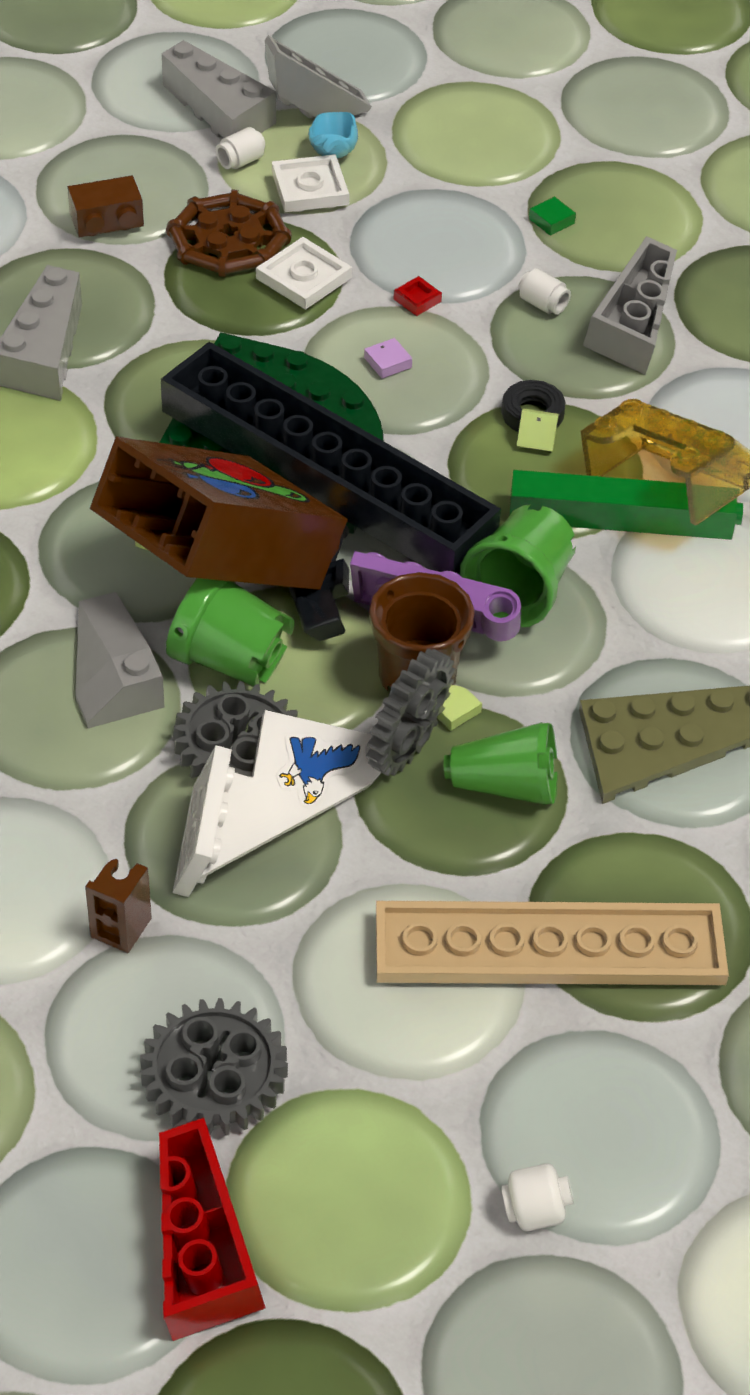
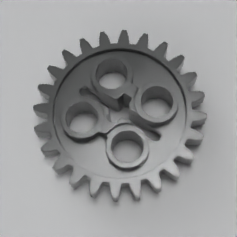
(410, 712)
(222, 721)
(176, 1055)

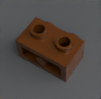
(105, 206)

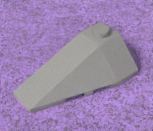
(114, 664)

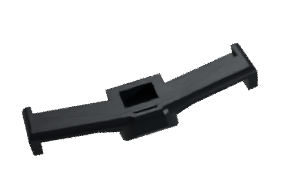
(318, 607)

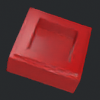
(417, 296)

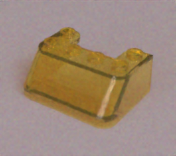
(707, 458)

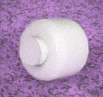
(536, 1197)

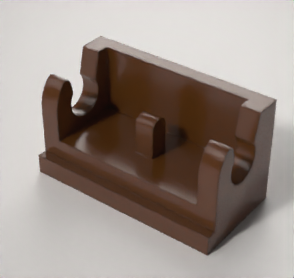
(119, 907)

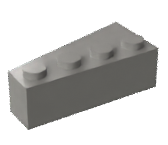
(41, 335)

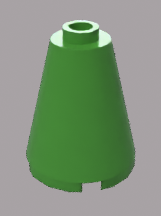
(508, 764)

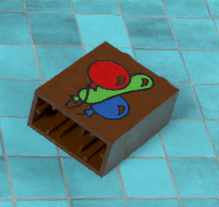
(217, 514)

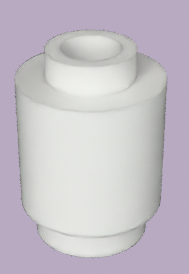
(240, 148)
(544, 291)

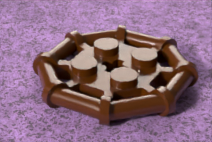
(210, 232)

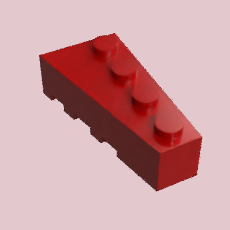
(203, 1247)

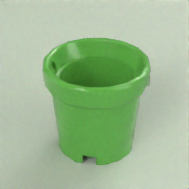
(525, 557)
(228, 631)

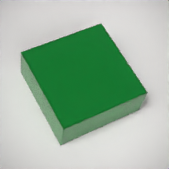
(552, 216)

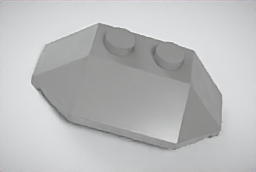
(310, 85)

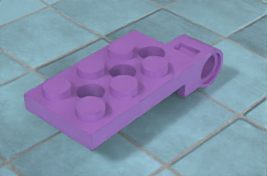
(373, 570)

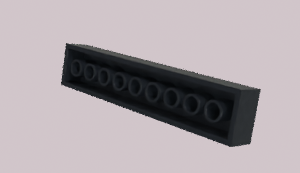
(328, 458)

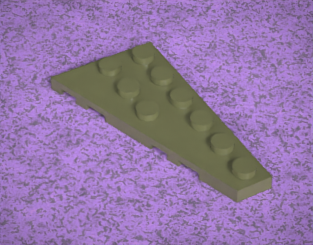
(662, 734)

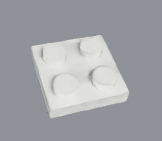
(310, 183)
(304, 273)

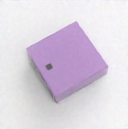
(388, 358)

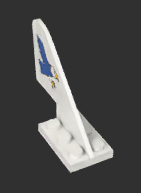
(295, 777)

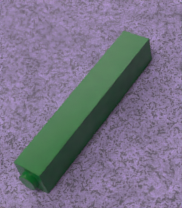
(620, 504)

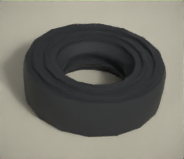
(531, 391)

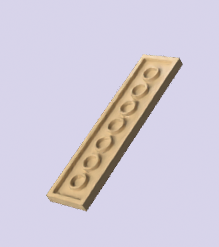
(550, 943)

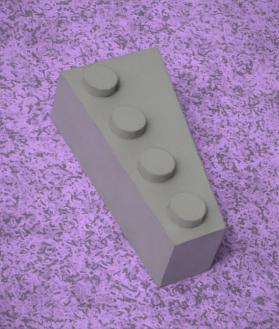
(217, 91)
(632, 310)

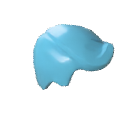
(334, 133)

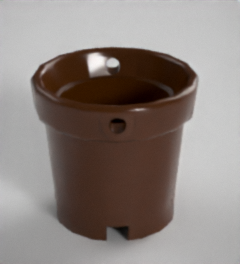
(416, 615)

